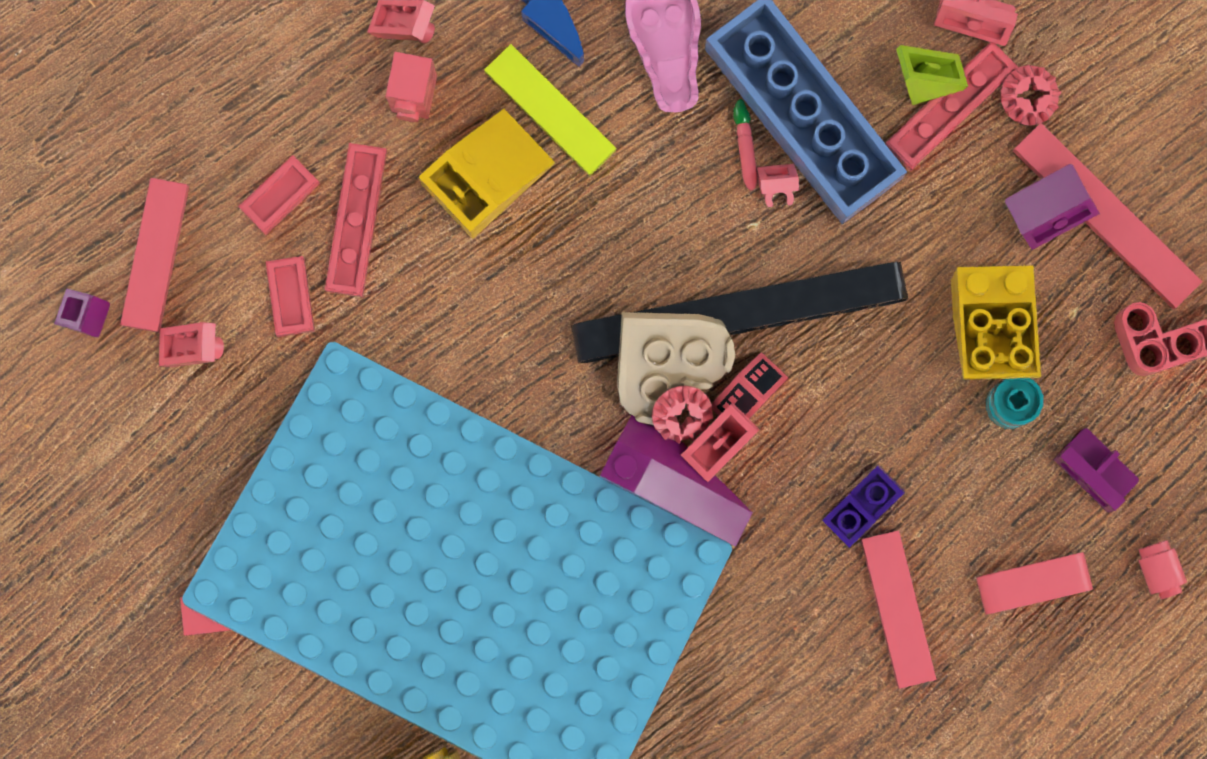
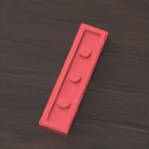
(947, 112)
(356, 220)
(155, 255)
(898, 609)

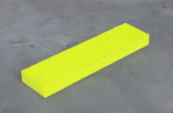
(550, 110)

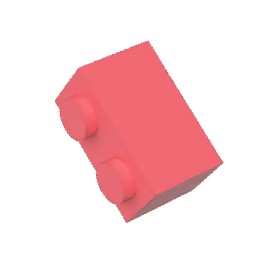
(411, 86)

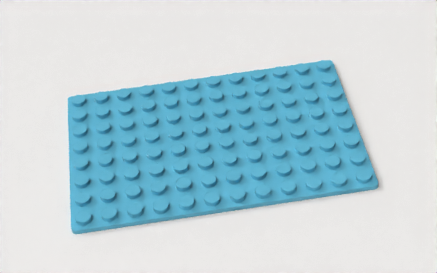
(456, 571)

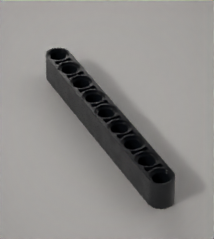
(763, 306)

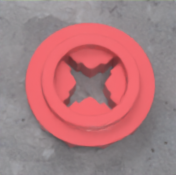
(1021, 109)
(672, 403)

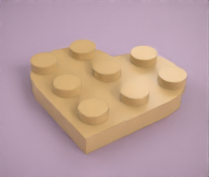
(667, 353)

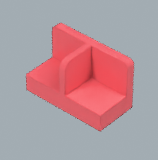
(978, 18)

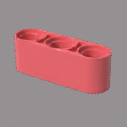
(1034, 583)

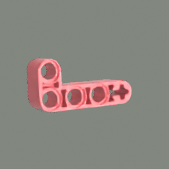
(1161, 344)

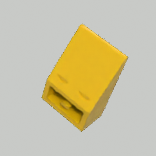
(485, 172)
(996, 322)

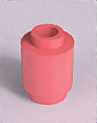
(1162, 569)

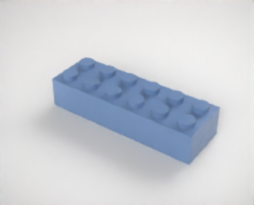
(804, 109)

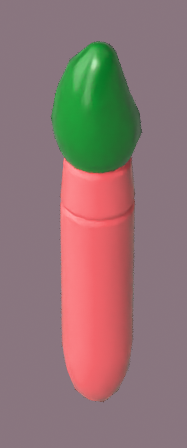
(745, 143)

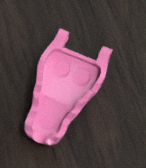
(668, 46)

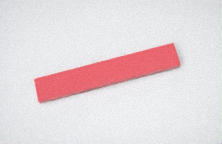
(1115, 223)

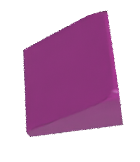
(82, 313)

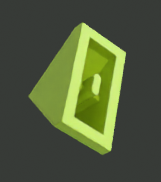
(930, 73)

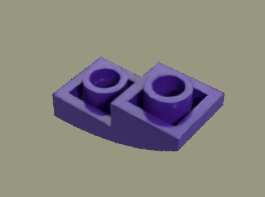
(863, 506)

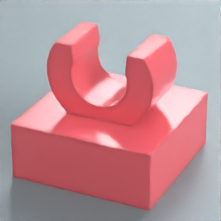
(778, 180)

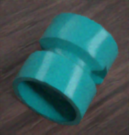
(1014, 402)

